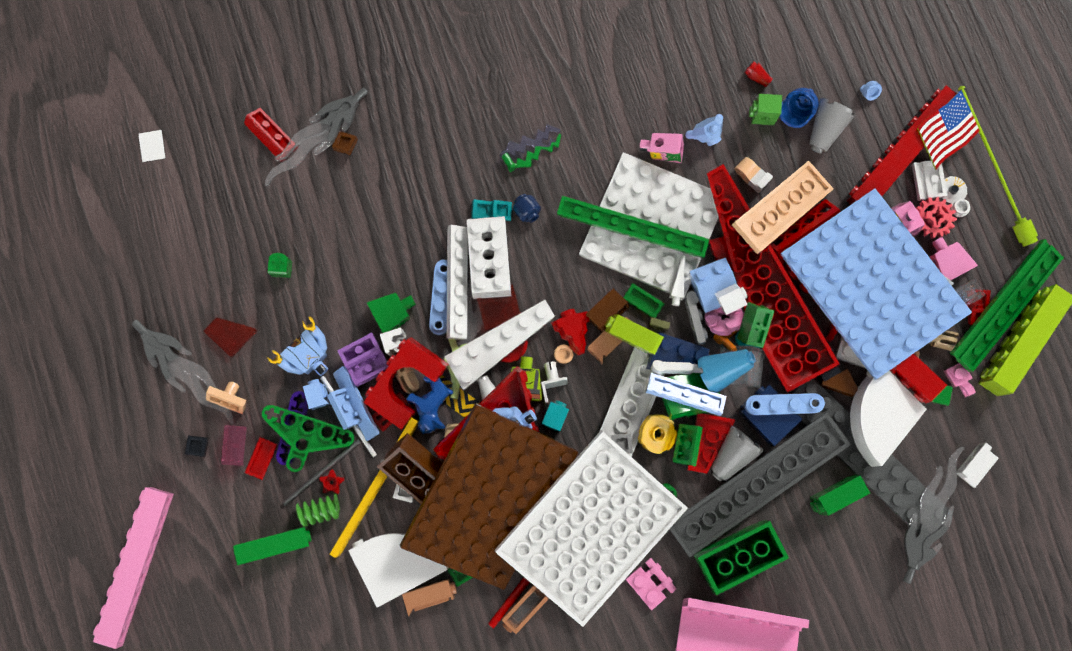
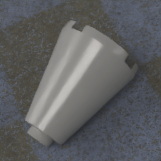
(829, 124)
(734, 454)

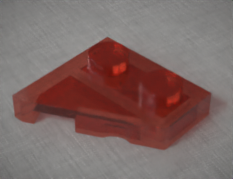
(229, 335)

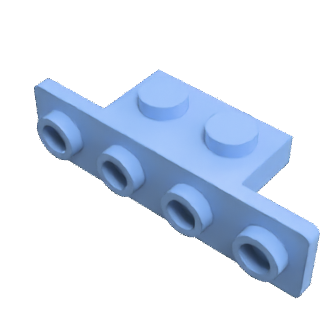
(350, 405)

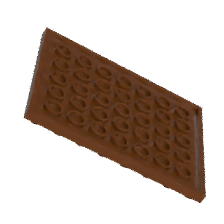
(483, 493)

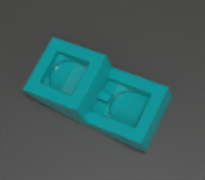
(490, 209)

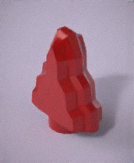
(572, 328)

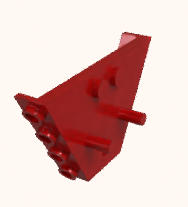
(507, 394)

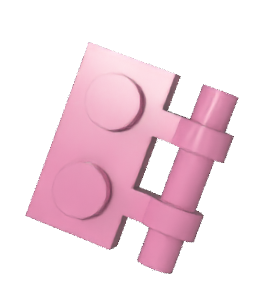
(646, 587)

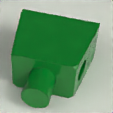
(391, 311)

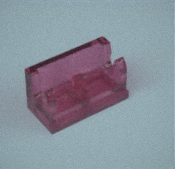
(233, 445)

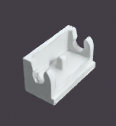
(391, 340)

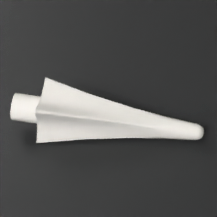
(678, 289)

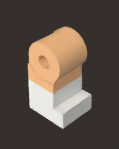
(752, 174)

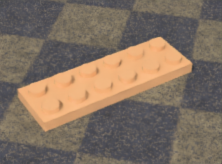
(782, 207)

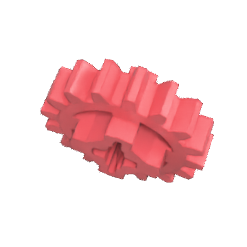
(941, 213)

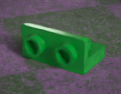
(687, 444)

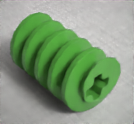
(318, 511)

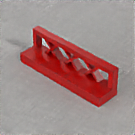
(804, 228)

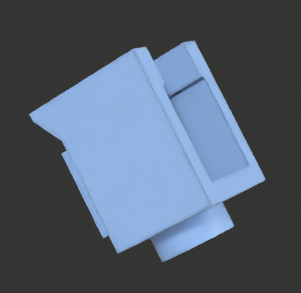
(316, 394)

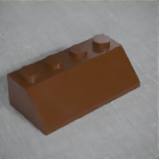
(411, 467)

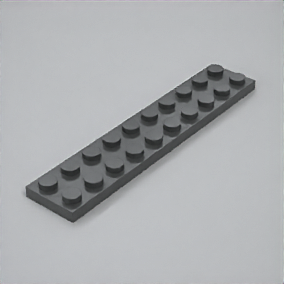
(890, 482)
(759, 484)

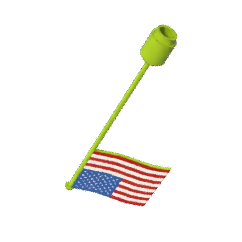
(951, 130)

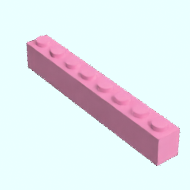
(133, 567)

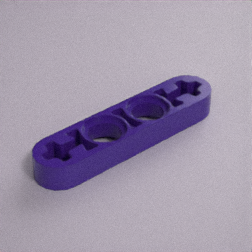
(304, 406)

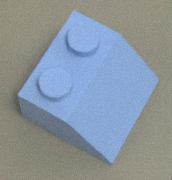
(710, 280)

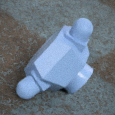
(707, 130)

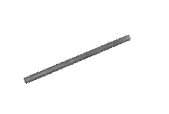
(321, 472)

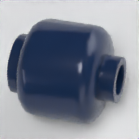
(527, 208)

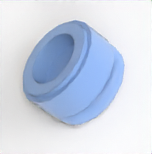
(871, 90)

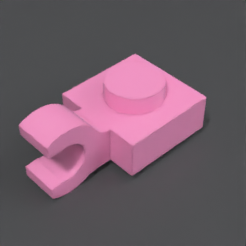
(959, 377)

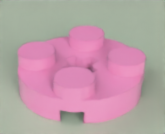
(726, 326)

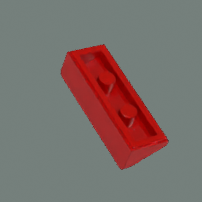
(267, 131)

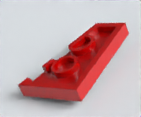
(712, 437)

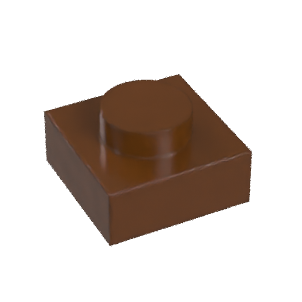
(344, 143)

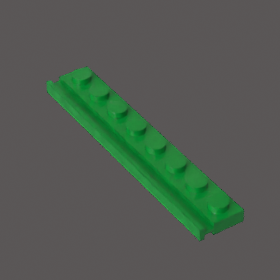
(1006, 305)

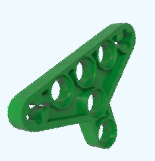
(314, 438)

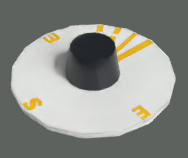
(955, 189)

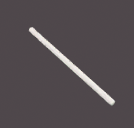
(356, 428)

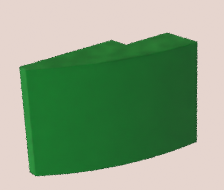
(677, 410)

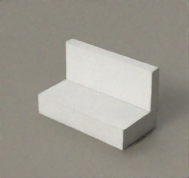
(977, 464)

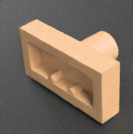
(227, 397)

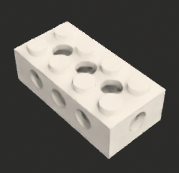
(479, 249)

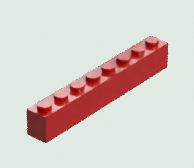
(902, 153)

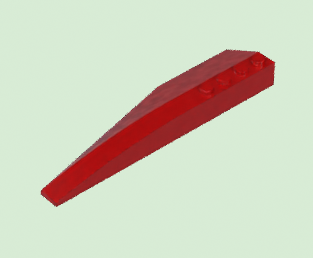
(793, 339)

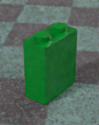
(839, 495)

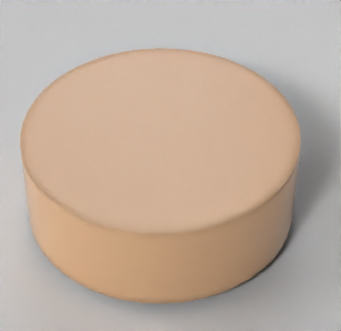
(563, 354)

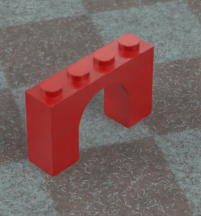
(382, 396)

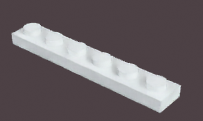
(457, 282)

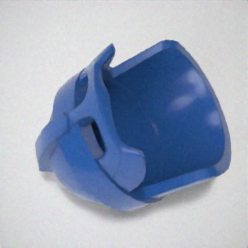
(797, 110)

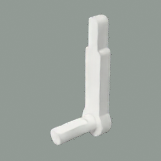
(659, 368)

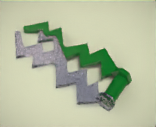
(512, 147)

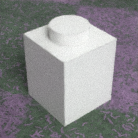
(731, 298)

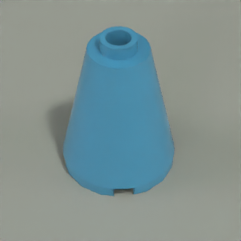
(725, 368)

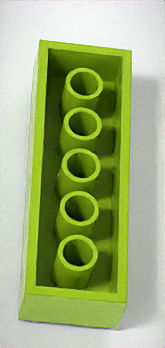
(1026, 340)

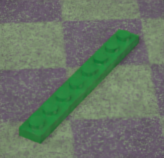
(633, 227)

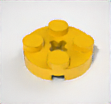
(647, 433)

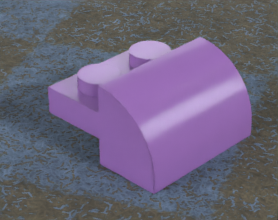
(363, 359)

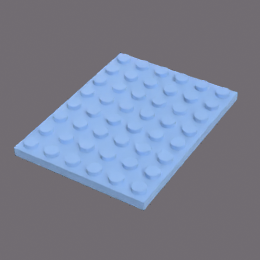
(875, 284)

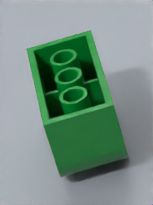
(740, 556)

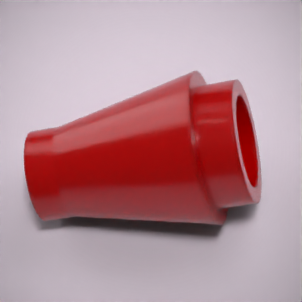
(758, 74)

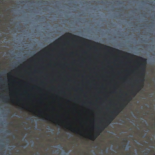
(829, 374)
(196, 446)

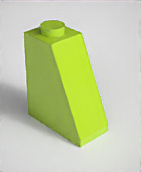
(633, 334)

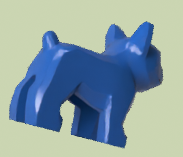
(429, 405)

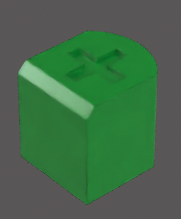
(279, 265)

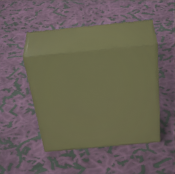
(659, 324)

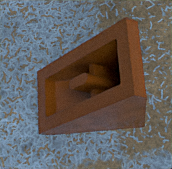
(841, 383)

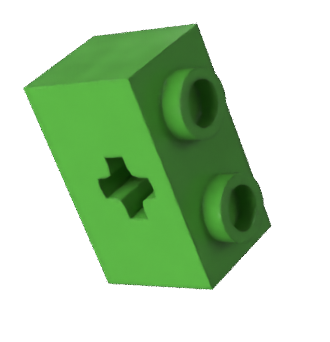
(766, 109)

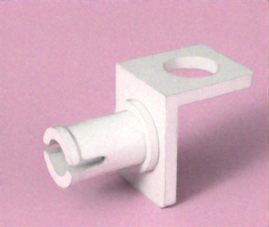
(552, 380)

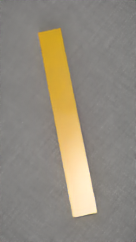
(367, 500)

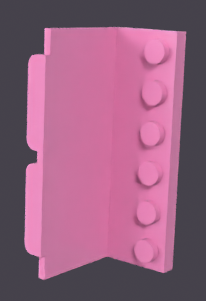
(733, 628)

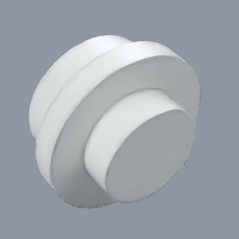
(961, 206)

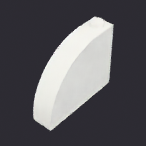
(882, 416)
(389, 569)

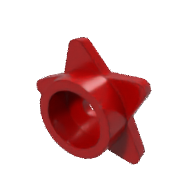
(331, 487)

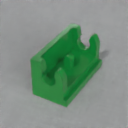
(755, 325)

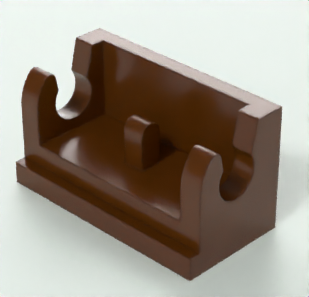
(609, 305)

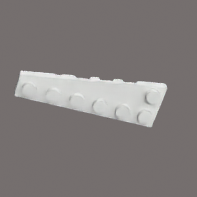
(487, 350)

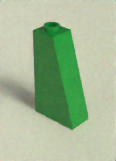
(271, 545)

